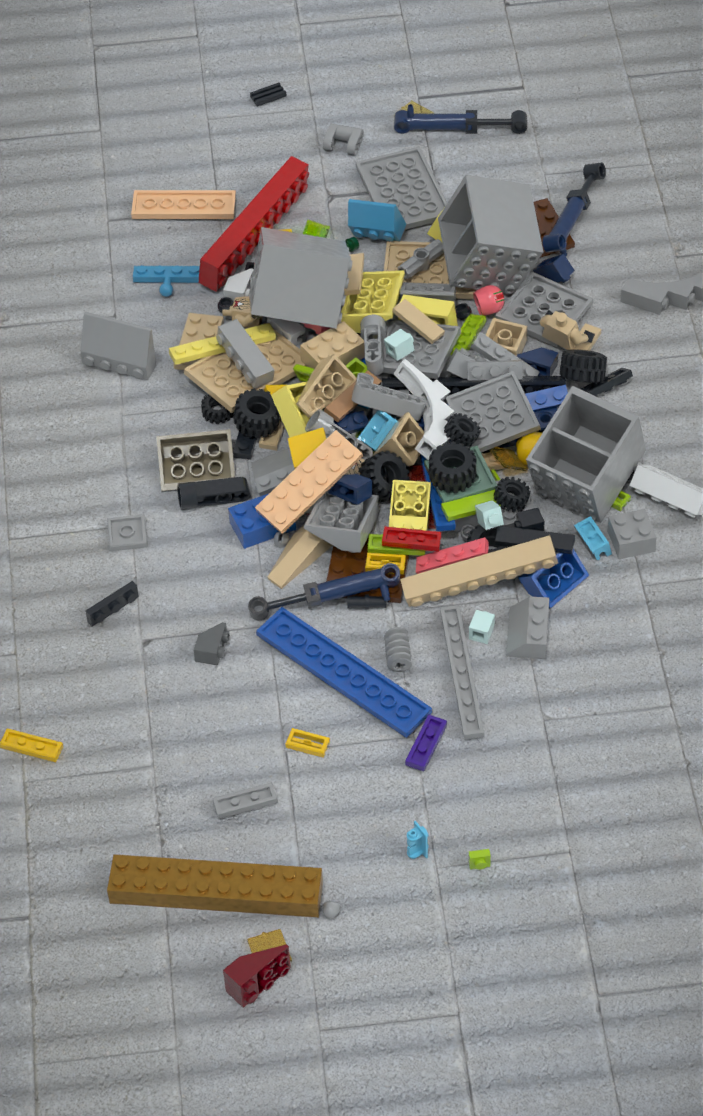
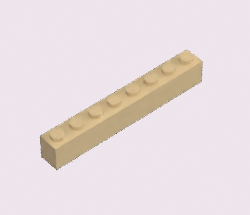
(479, 571)

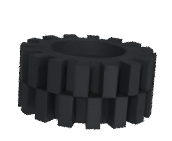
(214, 415)
(462, 429)
(509, 501)

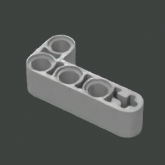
(386, 399)

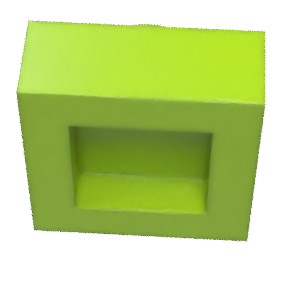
(479, 859)

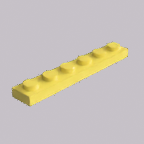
(210, 346)

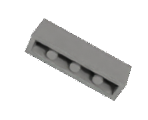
(245, 353)

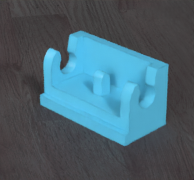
(377, 429)
(593, 537)

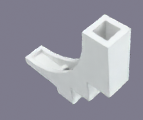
(435, 412)

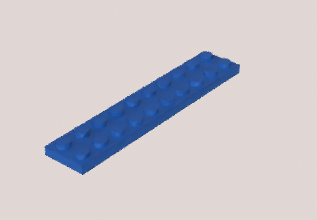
(344, 672)

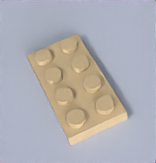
(198, 328)

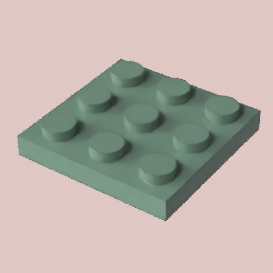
(483, 481)

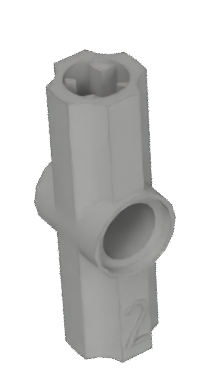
(421, 259)

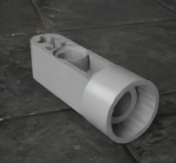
(373, 333)
(322, 419)

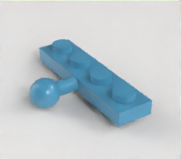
(166, 274)

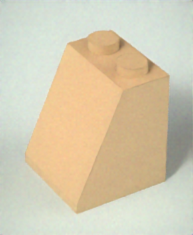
(403, 439)

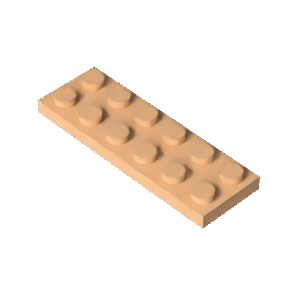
(183, 204)
(309, 482)

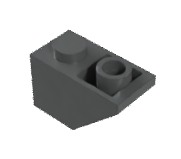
(210, 644)

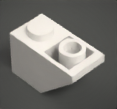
(238, 285)

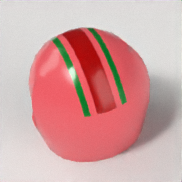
(489, 300)

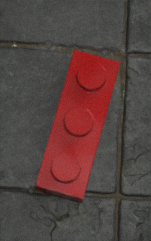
(411, 539)

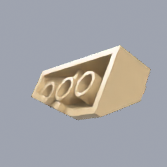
(325, 385)
(297, 556)

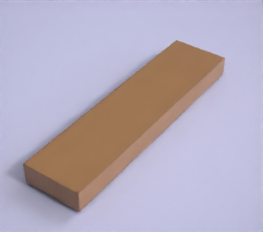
(343, 403)

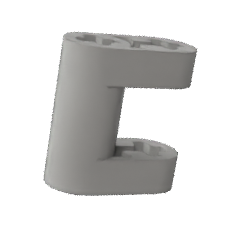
(344, 133)

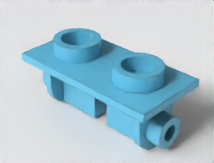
(417, 841)

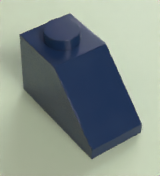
(555, 268)
(541, 359)
(352, 488)

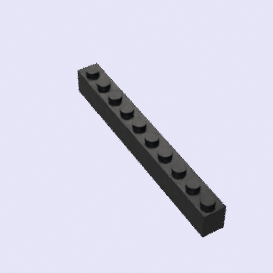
(457, 384)

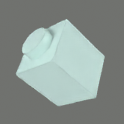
(399, 344)
(489, 515)
(481, 626)

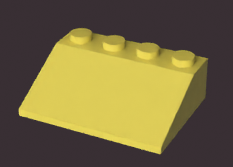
(377, 297)

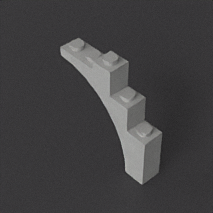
(657, 296)

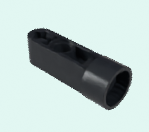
(212, 492)

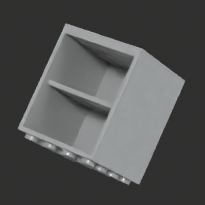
(490, 234)
(299, 278)
(586, 454)

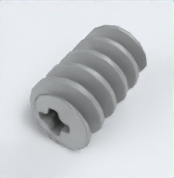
(397, 649)

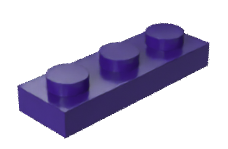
(426, 742)

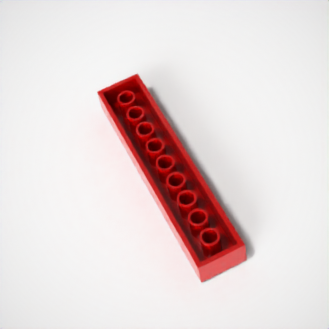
(244, 232)

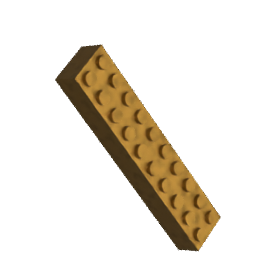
(215, 885)

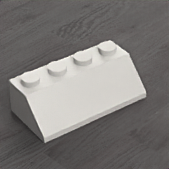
(669, 489)

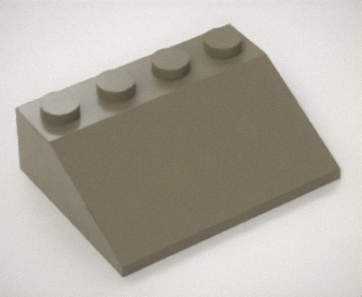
(194, 457)

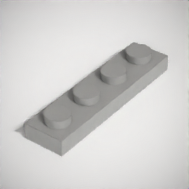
(495, 352)

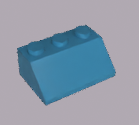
(375, 220)

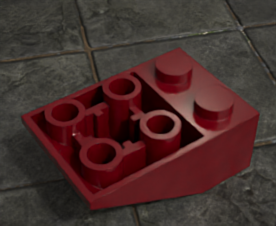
(255, 973)

